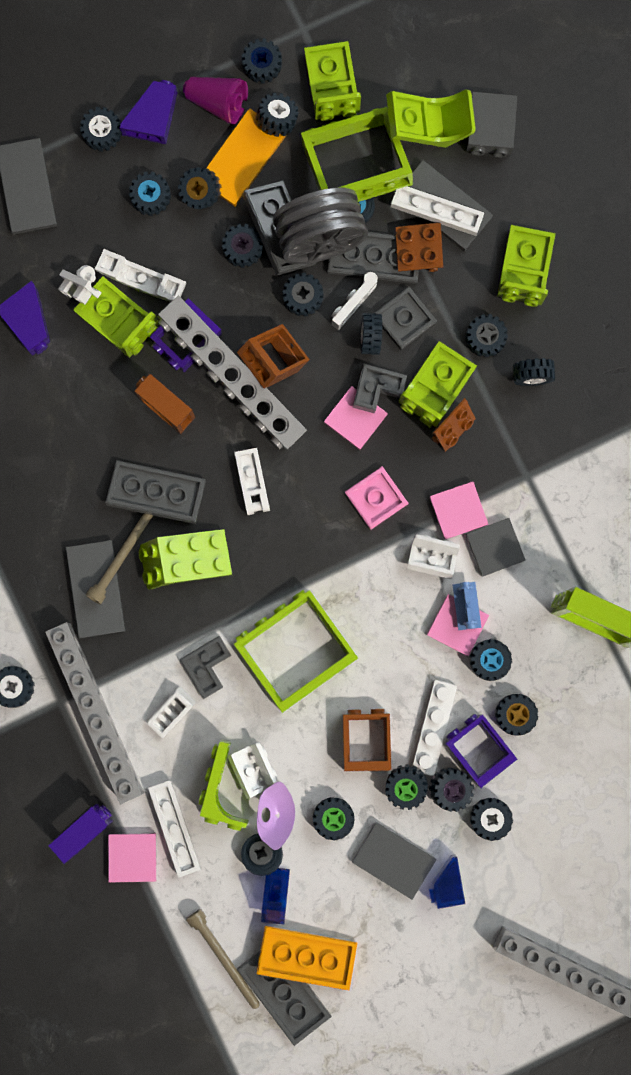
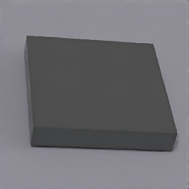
(406, 318)
(495, 547)

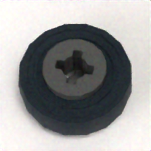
(261, 862)

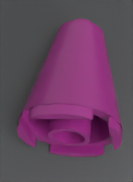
(218, 96)

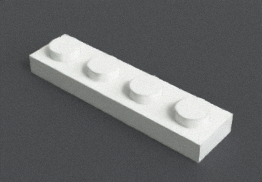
(437, 210)
(434, 727)
(174, 828)

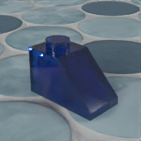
(447, 885)
(275, 897)

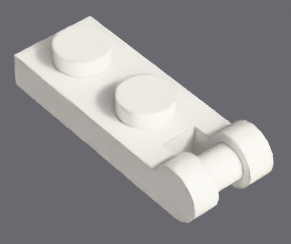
(354, 300)
(252, 480)

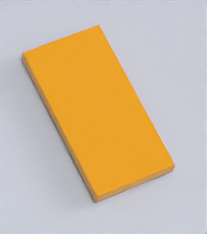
(243, 157)
(306, 958)

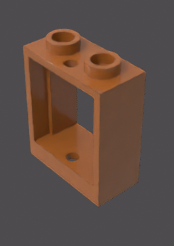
(262, 365)
(164, 403)
(370, 765)

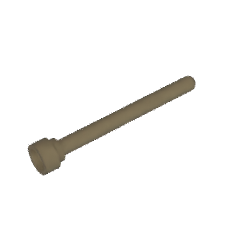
(98, 591)
(199, 922)

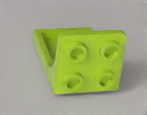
(332, 81)
(431, 120)
(526, 266)
(118, 318)
(436, 385)
(184, 558)
(209, 798)

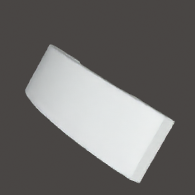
(139, 277)

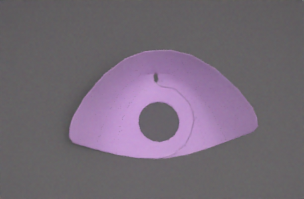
(276, 830)

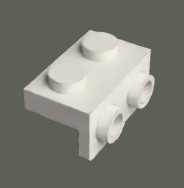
(433, 556)
(253, 769)

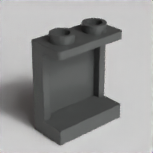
(493, 124)

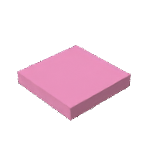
(352, 423)
(376, 498)
(458, 510)
(446, 628)
(132, 857)

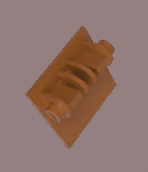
(419, 247)
(454, 425)

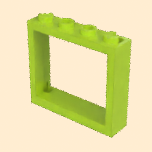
(371, 186)
(280, 613)
(594, 615)

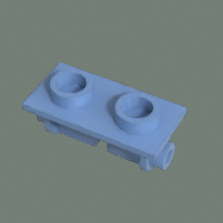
(466, 605)

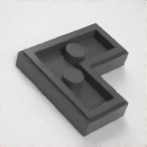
(377, 381)
(200, 664)

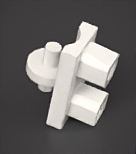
(79, 286)

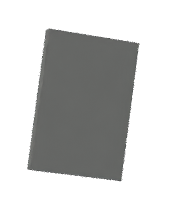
(394, 860)

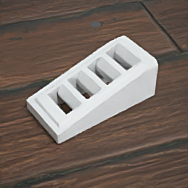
(187, 700)

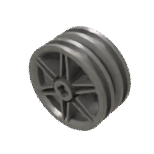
(320, 225)

